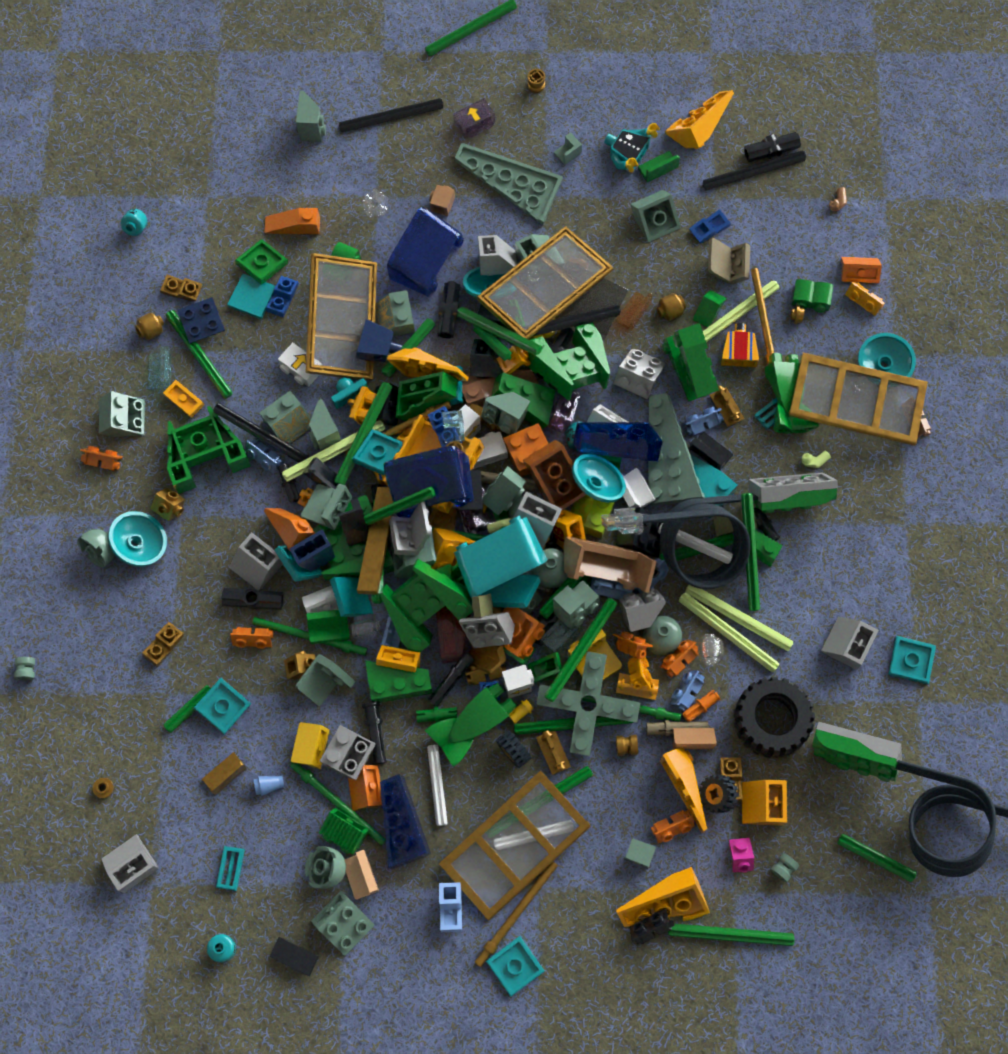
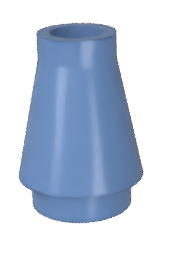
(267, 784)

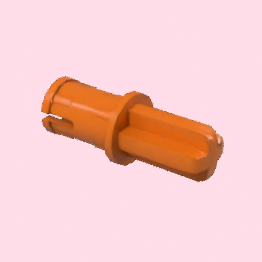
(701, 706)

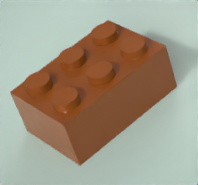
(553, 475)

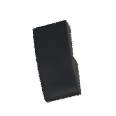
(294, 956)

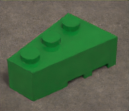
(423, 392)
(540, 397)
(396, 684)

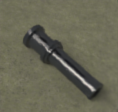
(374, 724)

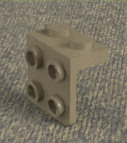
(729, 263)

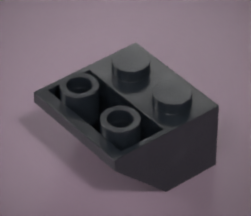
(483, 361)
(645, 542)

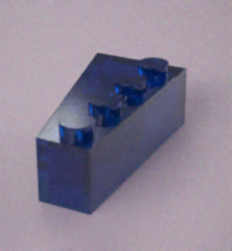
(618, 439)
(402, 826)

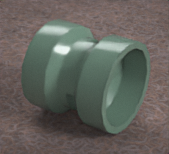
(24, 668)
(784, 867)

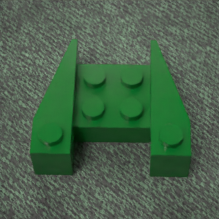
(690, 361)
(575, 366)
(200, 443)
(349, 558)
(419, 600)

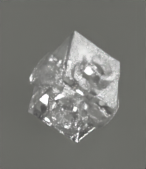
(375, 197)

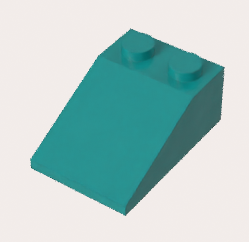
(713, 481)

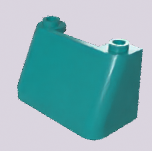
(499, 556)

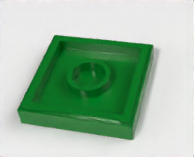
(261, 261)

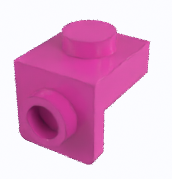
(741, 855)

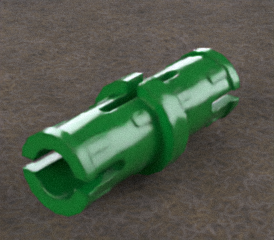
(436, 714)

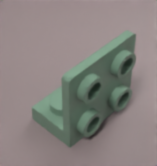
(326, 505)
(321, 679)
(342, 923)

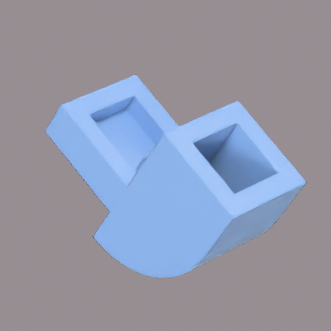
(450, 907)

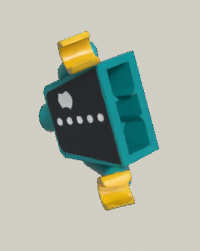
(630, 146)

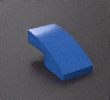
(709, 227)

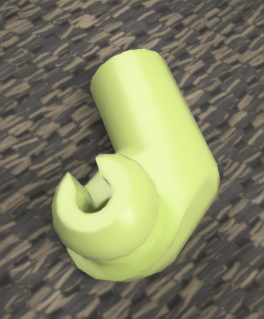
(815, 462)
(493, 527)

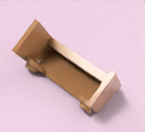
(608, 563)

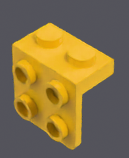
(599, 646)

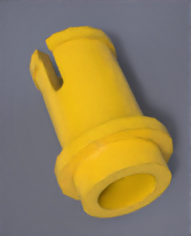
(521, 710)

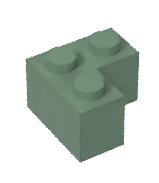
(503, 491)
(575, 604)

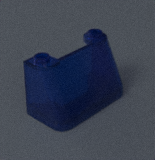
(423, 252)
(441, 468)

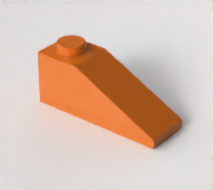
(293, 222)
(289, 526)

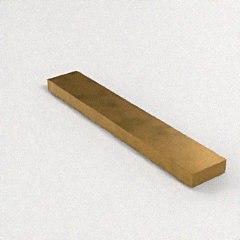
(375, 547)

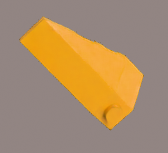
(699, 127)
(417, 363)
(681, 772)
(677, 893)

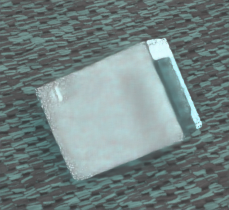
(453, 426)

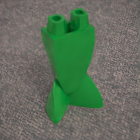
(783, 380)
(478, 717)

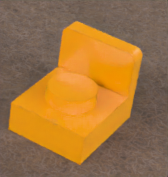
(519, 358)

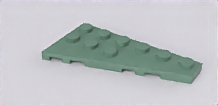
(522, 184)
(673, 475)

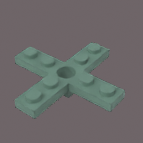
(605, 705)

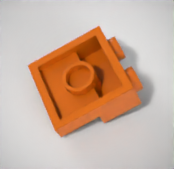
(526, 632)

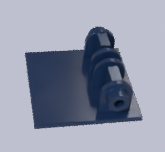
(201, 320)

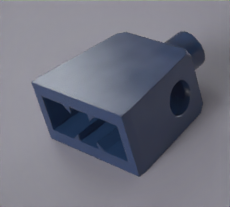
(376, 343)
(313, 551)

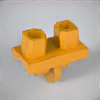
(361, 404)

